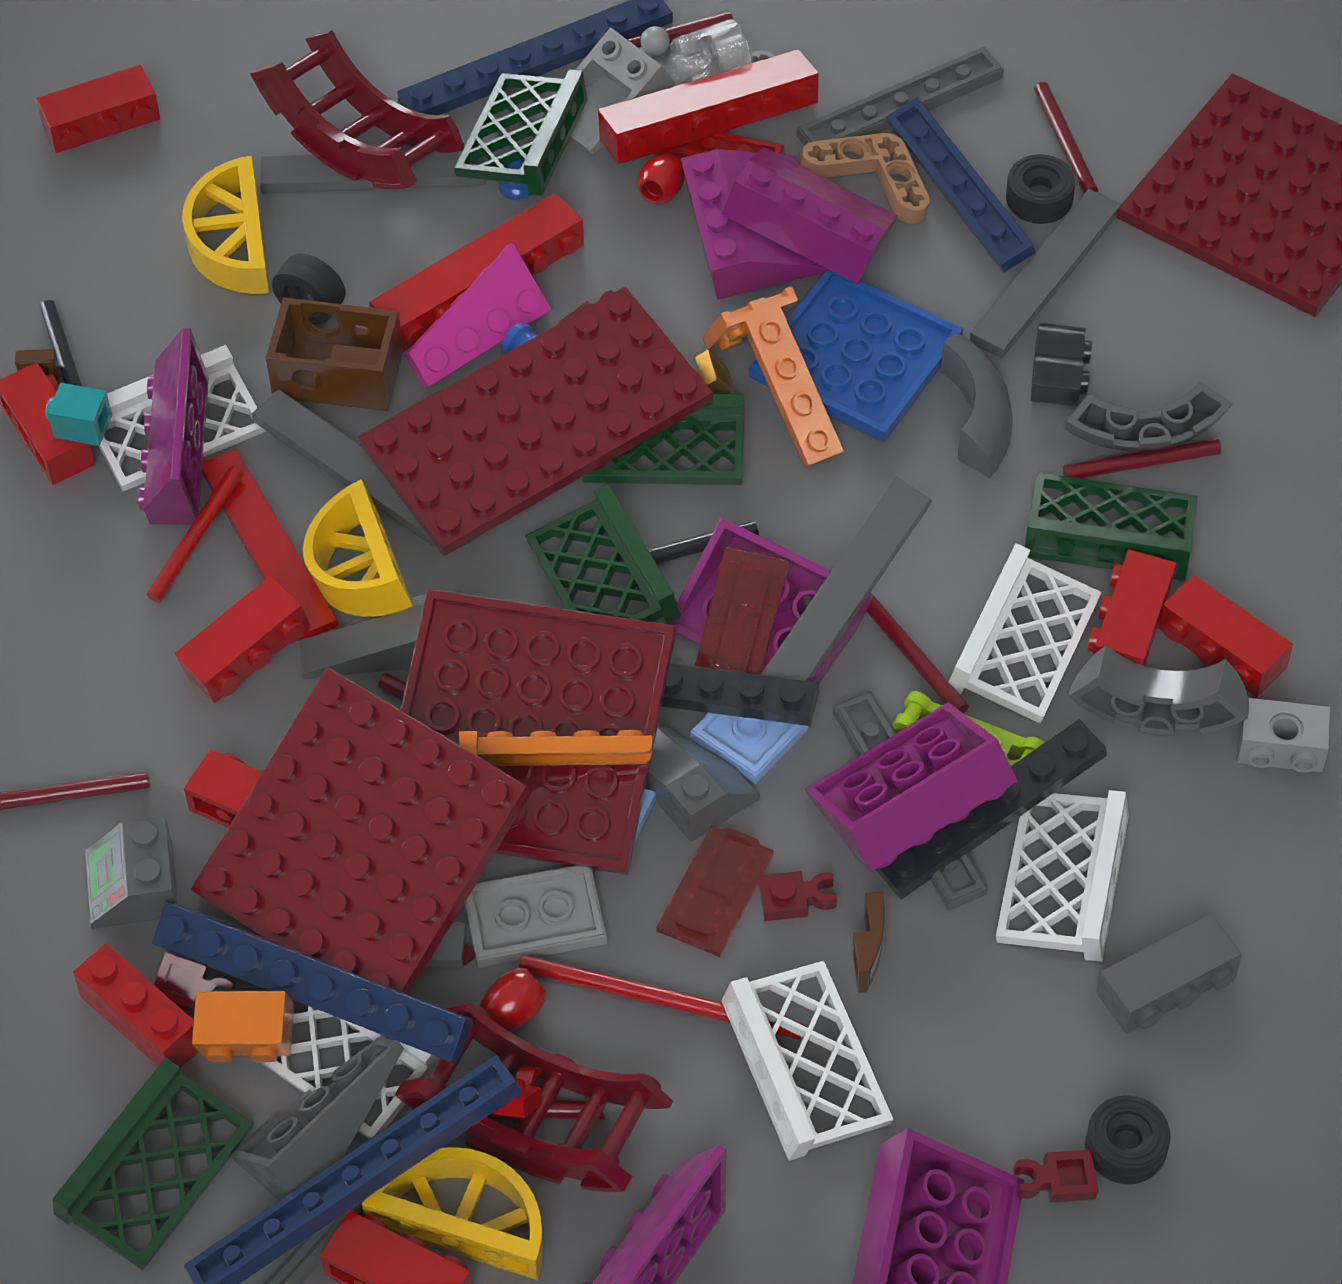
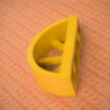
(215, 188)
(382, 586)
(457, 1233)

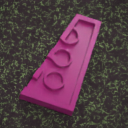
(478, 318)

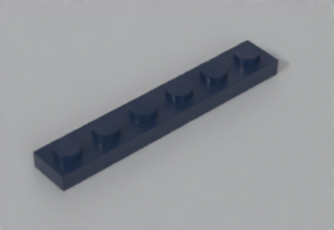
(961, 185)

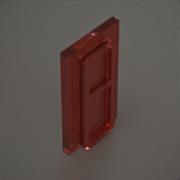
(742, 612)
(715, 890)

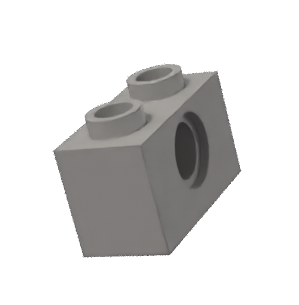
(1301, 724)

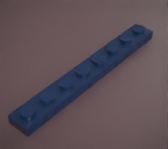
(532, 56)
(313, 982)
(355, 1176)

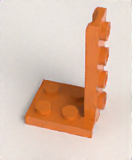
(783, 369)
(548, 749)

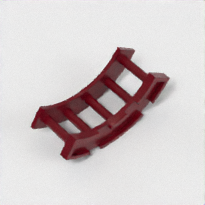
(338, 149)
(517, 1146)

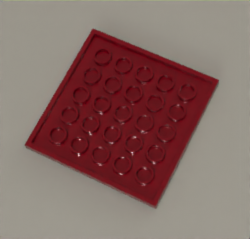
(1252, 194)
(552, 670)
(361, 836)

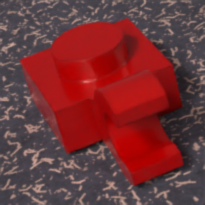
(530, 1097)

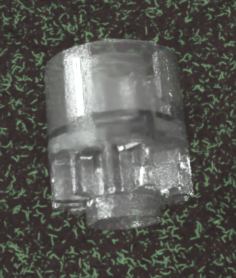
(708, 52)

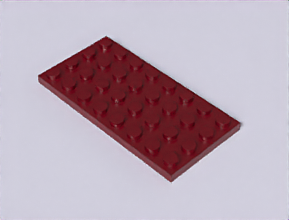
(535, 420)

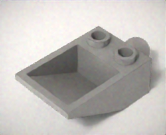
(613, 77)

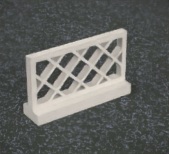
(132, 403)
(990, 625)
(1098, 885)
(415, 1059)
(771, 1071)

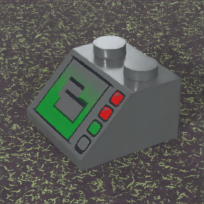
(131, 873)

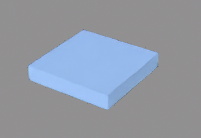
(746, 742)

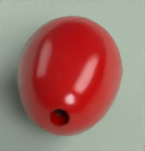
(661, 178)
(514, 999)

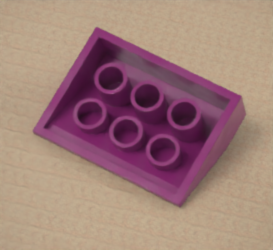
(808, 214)
(735, 254)
(175, 434)
(800, 587)
(912, 785)
(936, 1217)
(672, 1225)

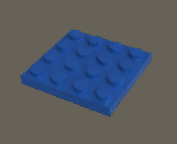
(865, 351)

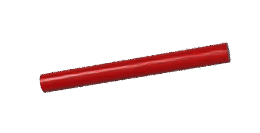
(194, 534)

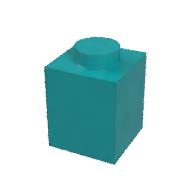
(79, 414)

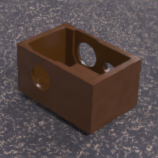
(339, 364)

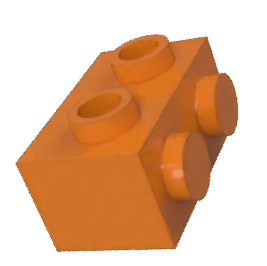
(243, 1025)

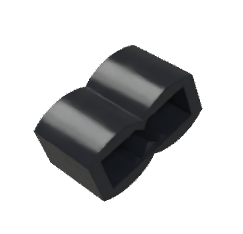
(1059, 364)

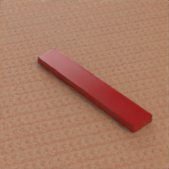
(268, 542)

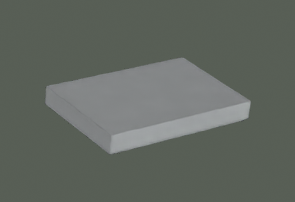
(534, 915)

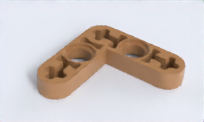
(828, 161)

